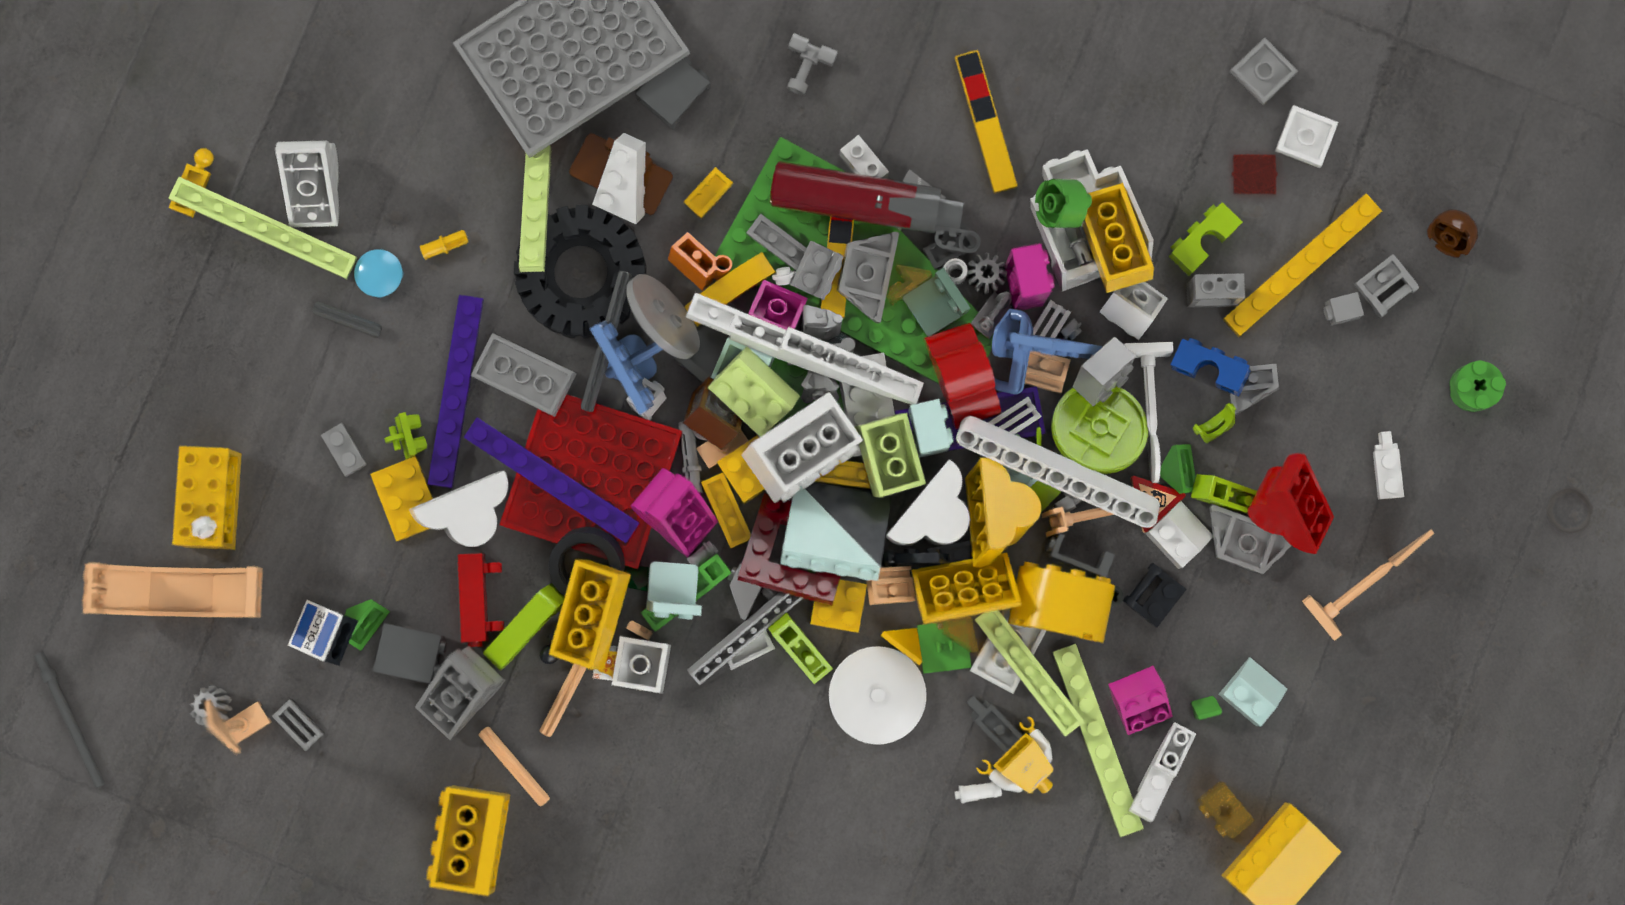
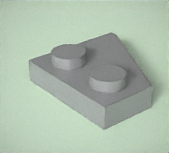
(1259, 384)

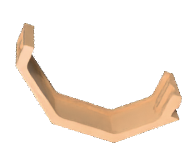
(172, 591)

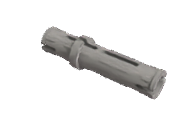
(691, 465)

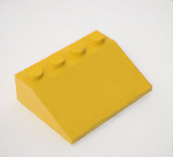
(964, 590)
(1282, 860)

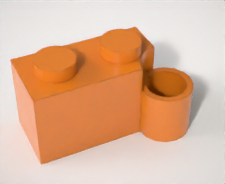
(698, 262)

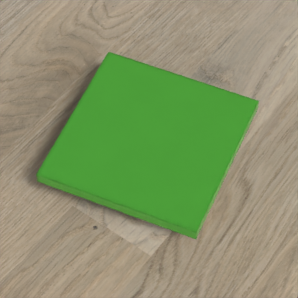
(939, 651)

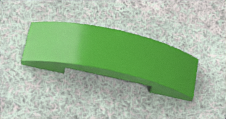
(709, 576)

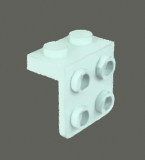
(673, 590)

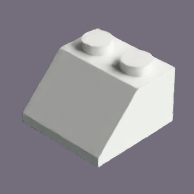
(1134, 308)
(1180, 535)
(641, 664)

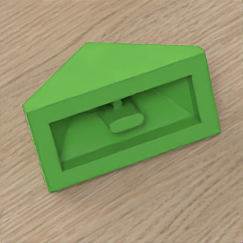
(1179, 468)
(369, 618)

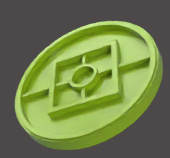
(1101, 435)

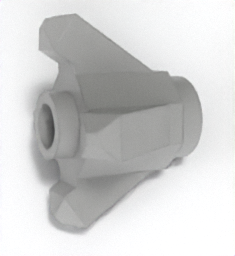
(817, 386)

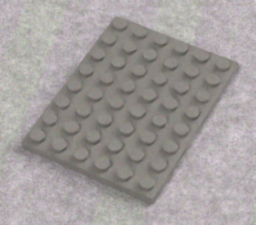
(567, 61)

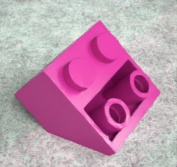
(1140, 700)

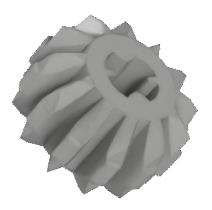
(995, 272)
(217, 697)

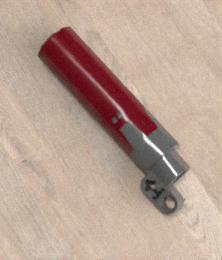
(869, 201)

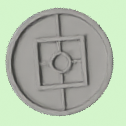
(662, 316)

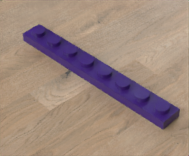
(455, 391)
(551, 480)

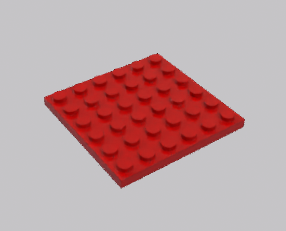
(603, 452)

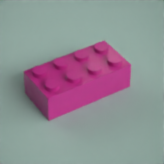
(1028, 277)

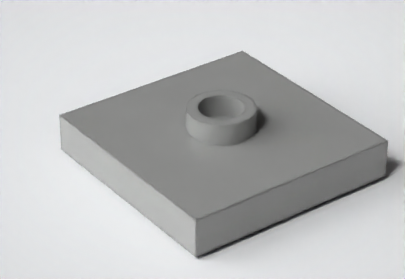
(1263, 71)

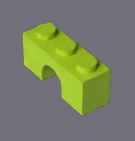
(1219, 222)

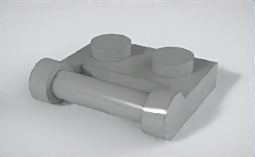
(1381, 279)

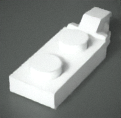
(1387, 468)

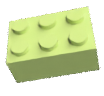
(754, 391)
(890, 455)

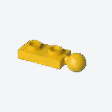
(196, 175)

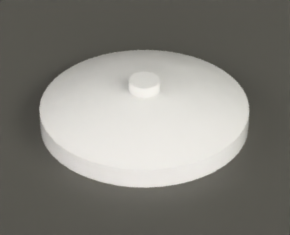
(877, 695)

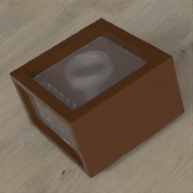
(711, 416)

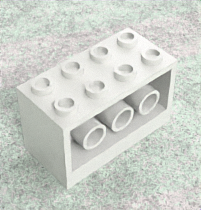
(802, 448)

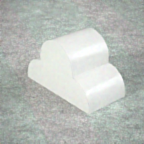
(309, 182)
(466, 511)
(936, 512)

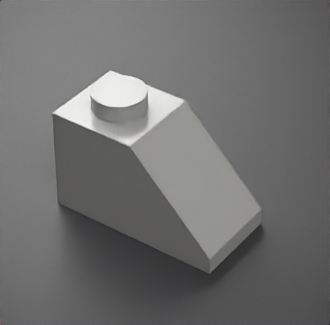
(743, 593)

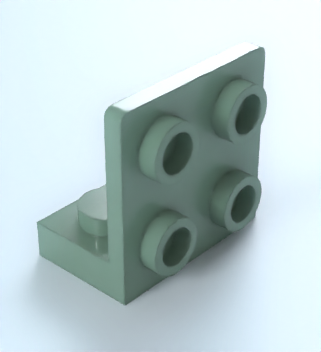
(936, 303)

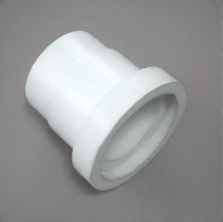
(956, 264)

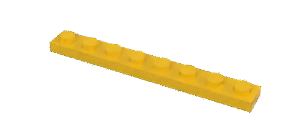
(1302, 265)

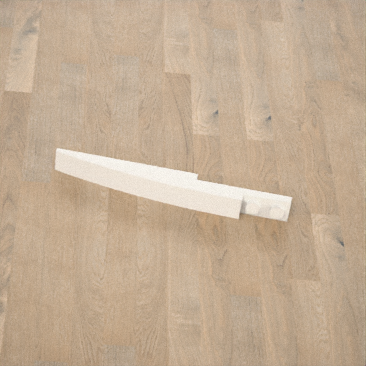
(804, 350)

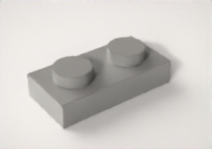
(344, 449)

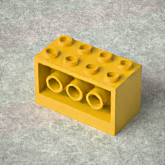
(207, 487)
(485, 837)

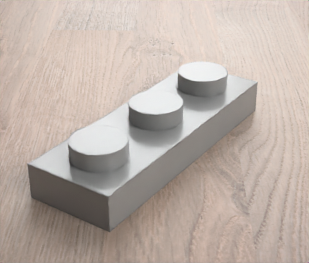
(777, 241)

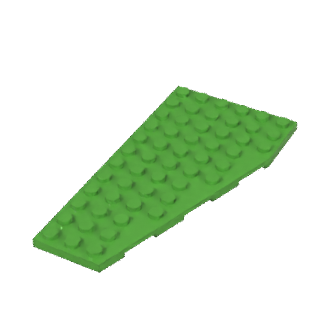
(899, 332)

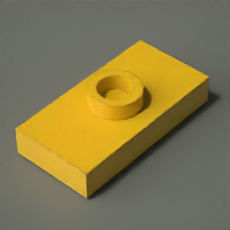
(708, 193)

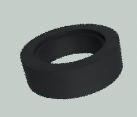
(579, 536)

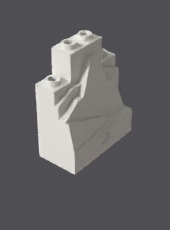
(1080, 166)

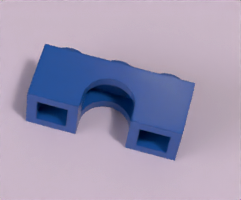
(1192, 356)

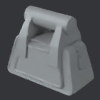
(820, 323)

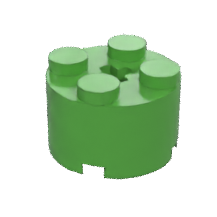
(1062, 203)
(1490, 384)

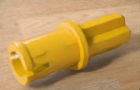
(444, 244)

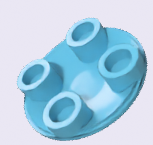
(378, 273)

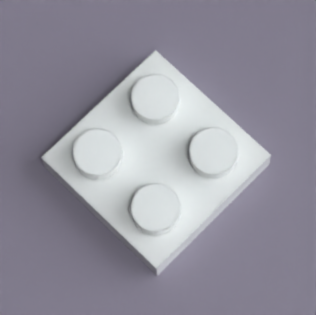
(1306, 136)

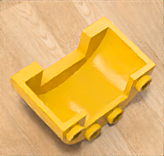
(1062, 602)

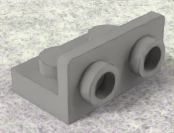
(817, 270)

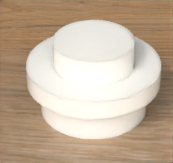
(783, 276)
(203, 527)

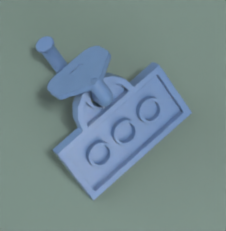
(1017, 341)
(628, 362)

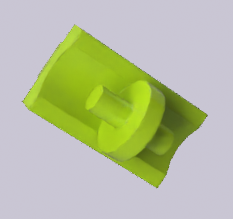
(410, 445)

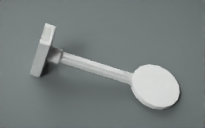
(1147, 353)

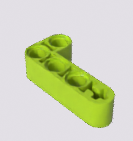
(524, 626)

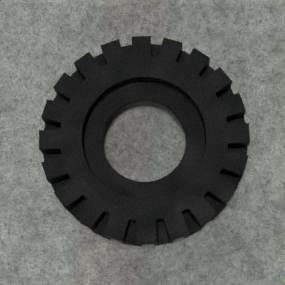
(571, 229)

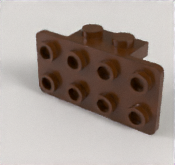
(592, 160)

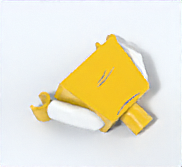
(1024, 764)

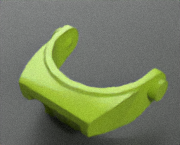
(1227, 416)

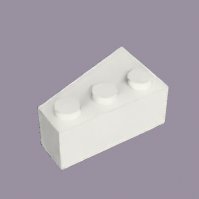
(623, 180)

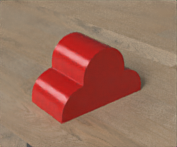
(963, 373)
(1292, 504)

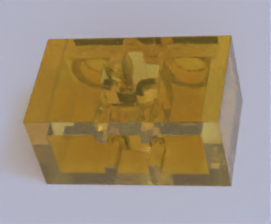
(1238, 816)

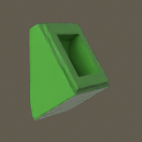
(1205, 708)

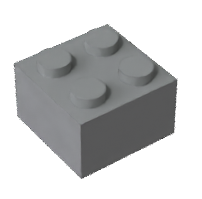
(1104, 372)

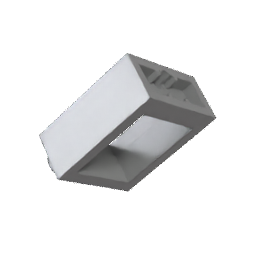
(1206, 292)

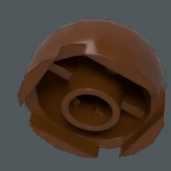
(1453, 232)

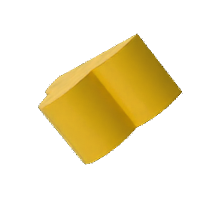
(997, 510)

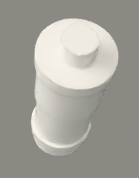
(975, 792)

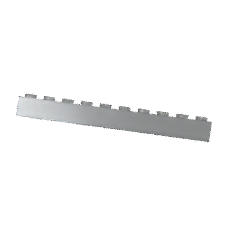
(742, 636)

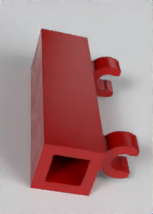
(473, 598)

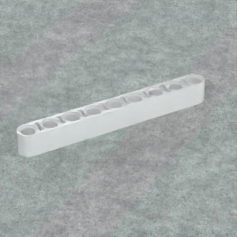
(1058, 471)

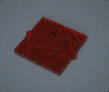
(1254, 174)

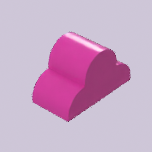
(675, 511)

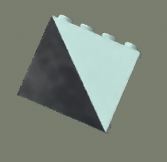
(836, 531)

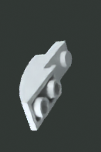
(1162, 771)

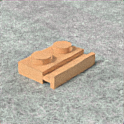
(1047, 371)
(892, 587)

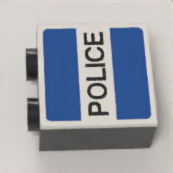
(323, 633)

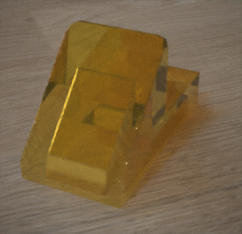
(912, 279)

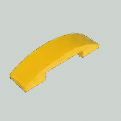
(738, 281)

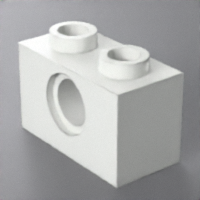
(862, 159)

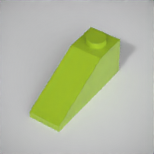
(1222, 493)
(800, 648)

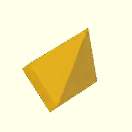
(906, 642)

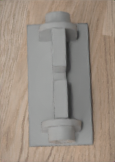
(992, 313)

